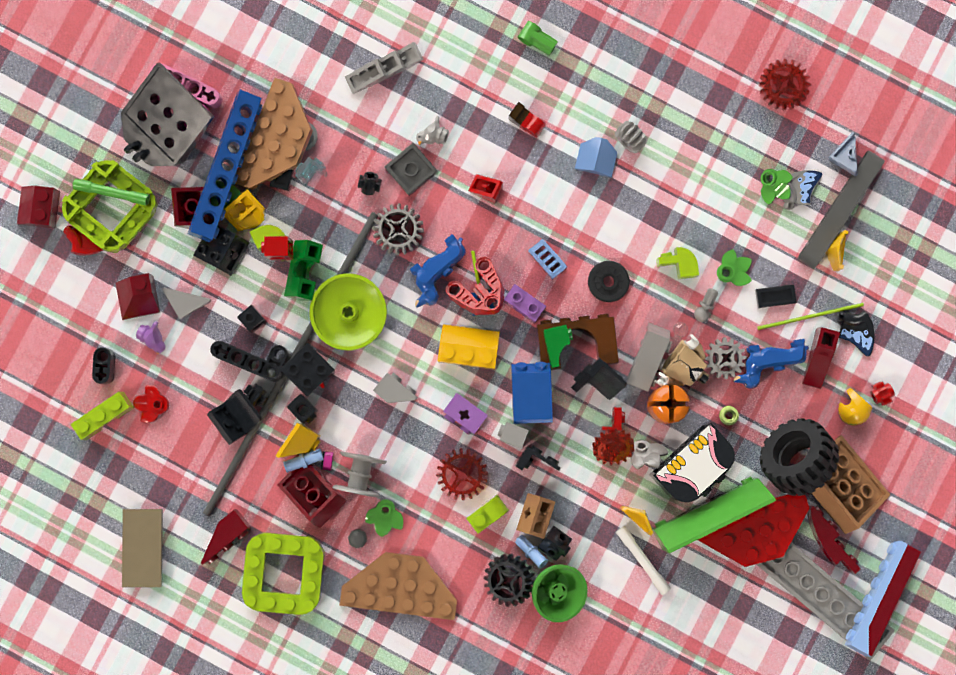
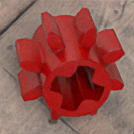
(882, 393)

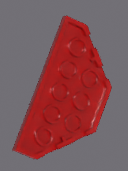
(761, 534)

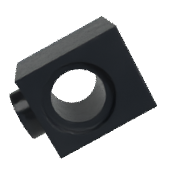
(251, 318)
(295, 405)

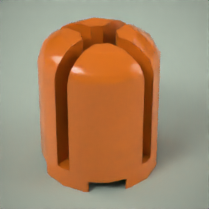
(677, 398)

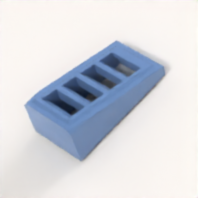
(552, 274)

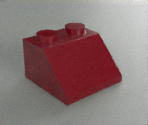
(38, 206)

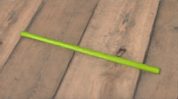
(810, 316)

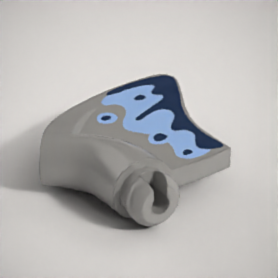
(802, 188)

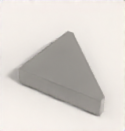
(184, 303)

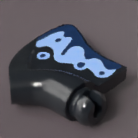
(857, 330)

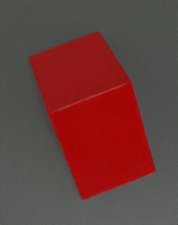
(486, 188)

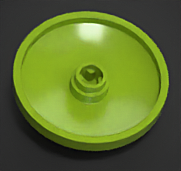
(348, 312)

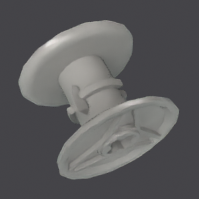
(359, 474)

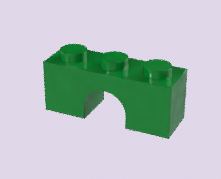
(305, 255)

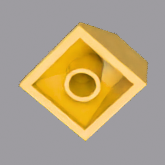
(299, 441)

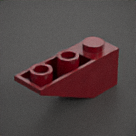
(820, 357)
(226, 531)

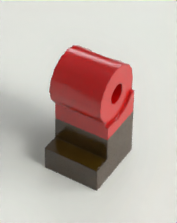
(526, 120)

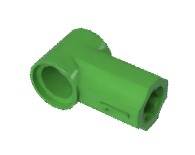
(534, 36)

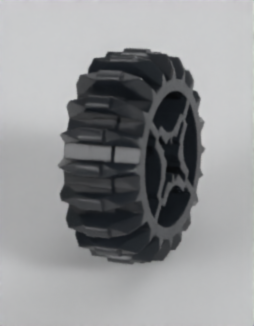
(505, 573)

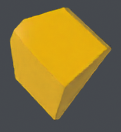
(245, 212)
(836, 251)
(639, 517)

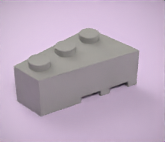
(649, 357)

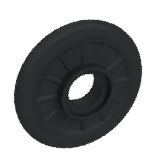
(611, 269)

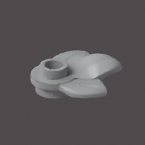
(648, 455)

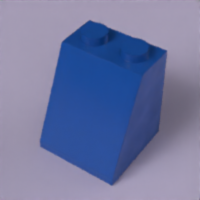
(531, 393)

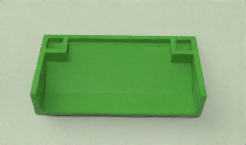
(712, 515)

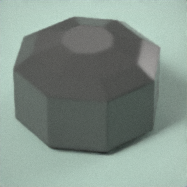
(357, 538)

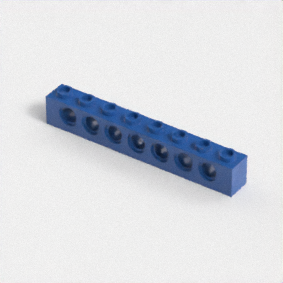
(252, 105)

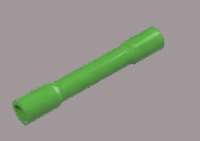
(131, 196)

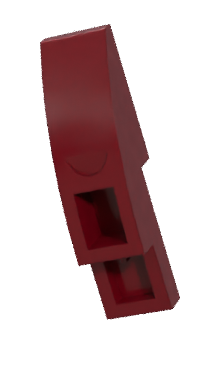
(825, 535)

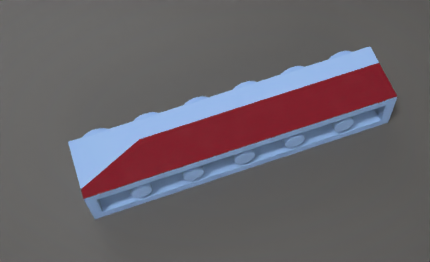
(882, 598)

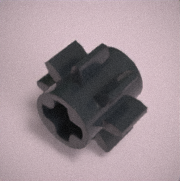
(369, 183)
(256, 394)

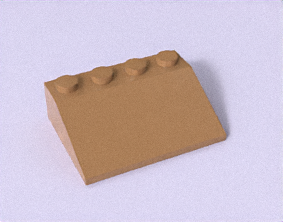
(852, 491)

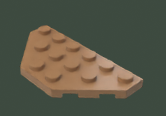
(277, 139)
(400, 586)

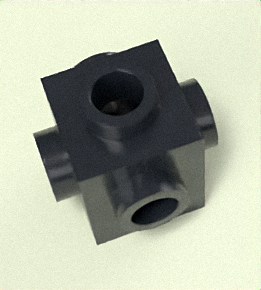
(555, 543)

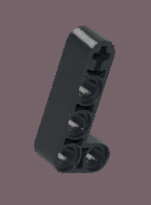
(248, 359)

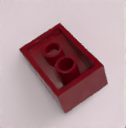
(312, 494)

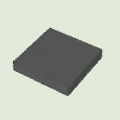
(411, 169)

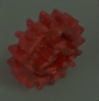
(613, 447)

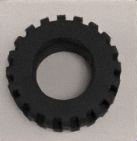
(809, 472)

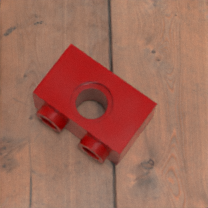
(277, 247)

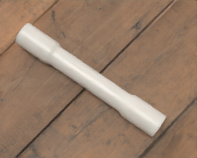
(630, 542)

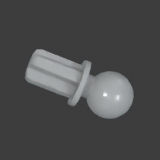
(702, 313)

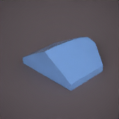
(596, 157)

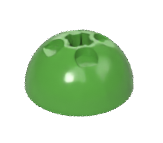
(559, 593)

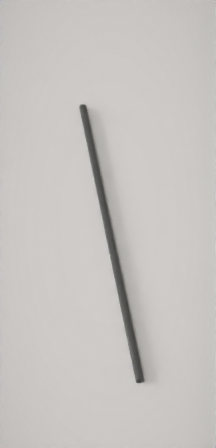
(278, 385)

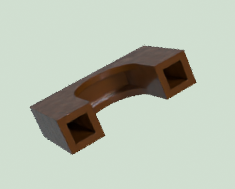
(600, 328)

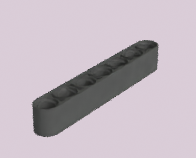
(840, 210)

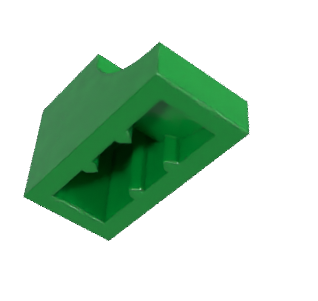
(555, 340)

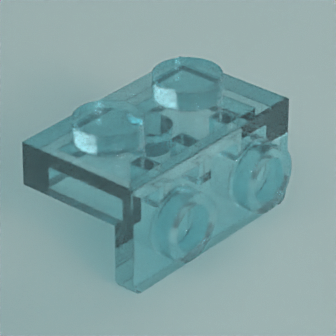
(306, 170)

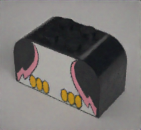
(695, 465)

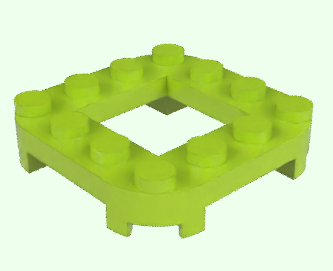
(131, 224)
(311, 574)

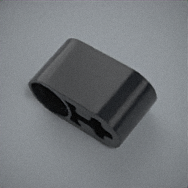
(97, 370)

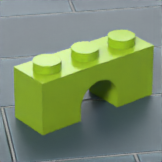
(98, 417)

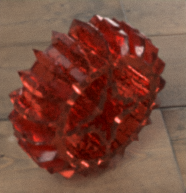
(778, 80)
(476, 483)

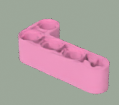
(189, 83)

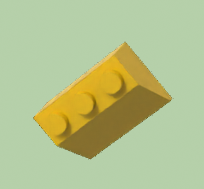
(468, 347)

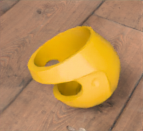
(856, 412)

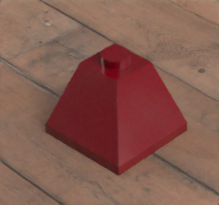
(137, 296)

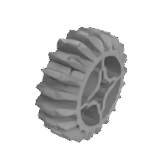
(403, 223)

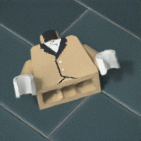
(684, 365)

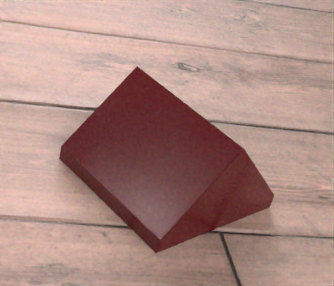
(184, 205)

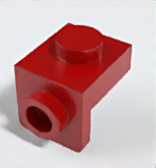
(618, 418)

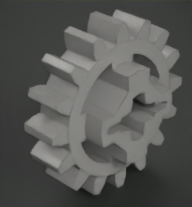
(733, 365)

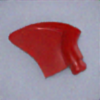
(80, 243)

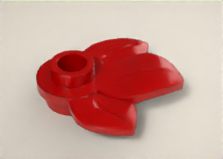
(148, 404)

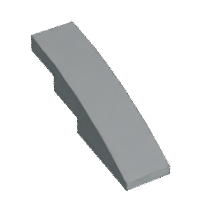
(383, 68)

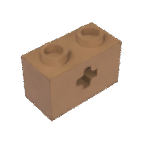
(535, 515)

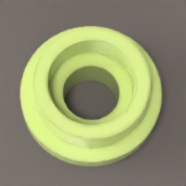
(733, 411)

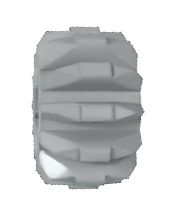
(631, 136)

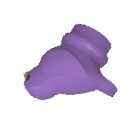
(151, 337)

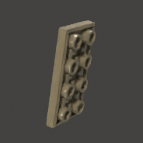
(142, 547)

